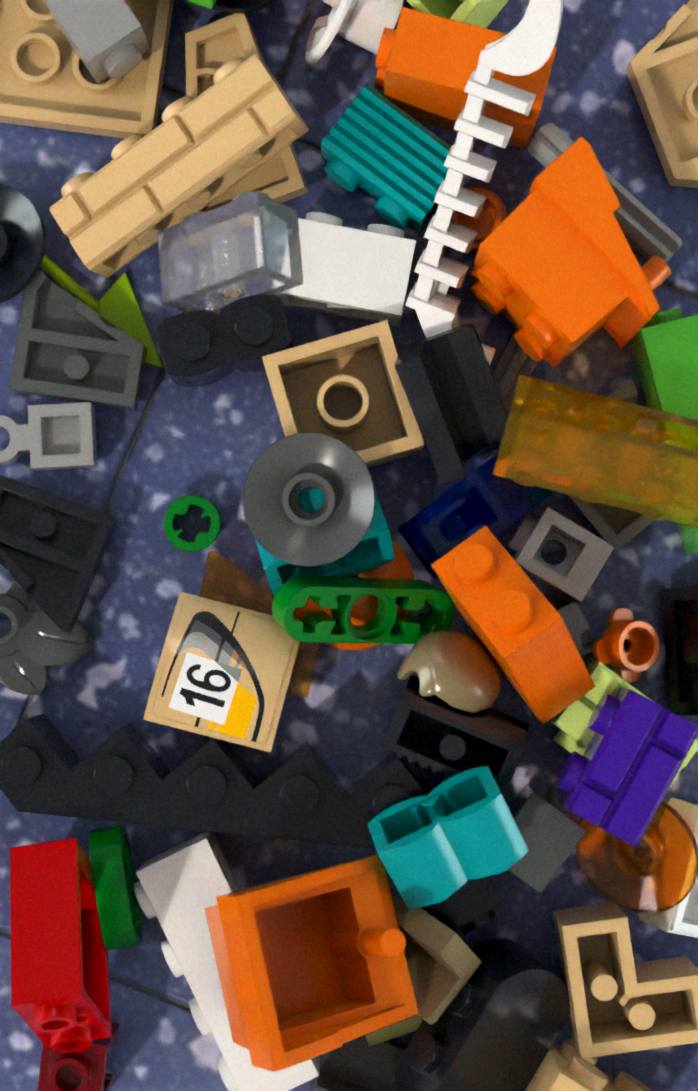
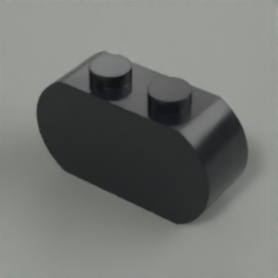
(492, 1028)

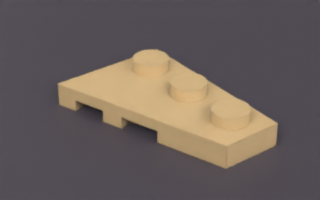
(205, 53)

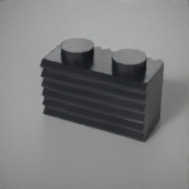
(453, 738)

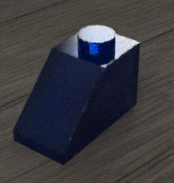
(465, 509)

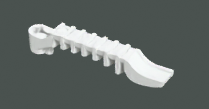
(515, 54)

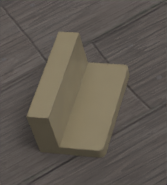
(435, 959)

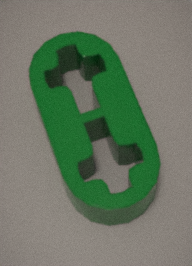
(114, 887)

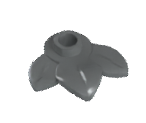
(34, 643)

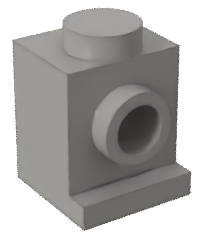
(582, 553)

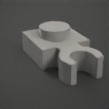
(55, 437)

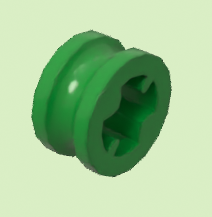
(181, 507)

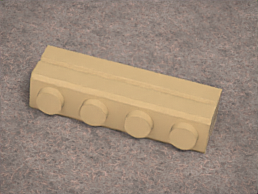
(178, 165)

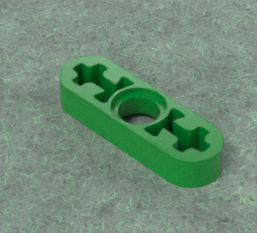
(341, 595)

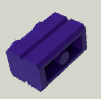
(626, 764)

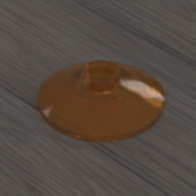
(637, 876)

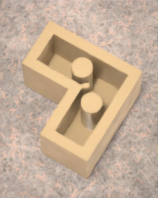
(612, 999)

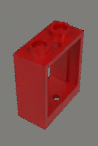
(58, 946)

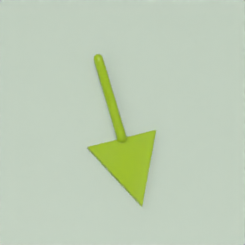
(116, 306)

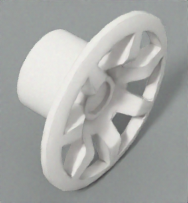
(355, 21)

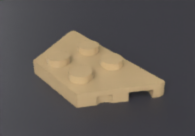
(667, 93)

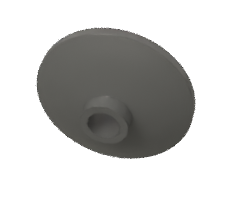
(275, 507)

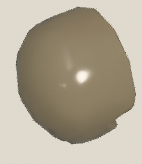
(454, 670)

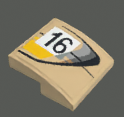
(222, 673)

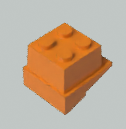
(565, 264)
(311, 962)

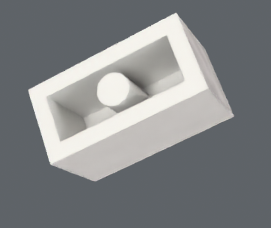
(352, 269)

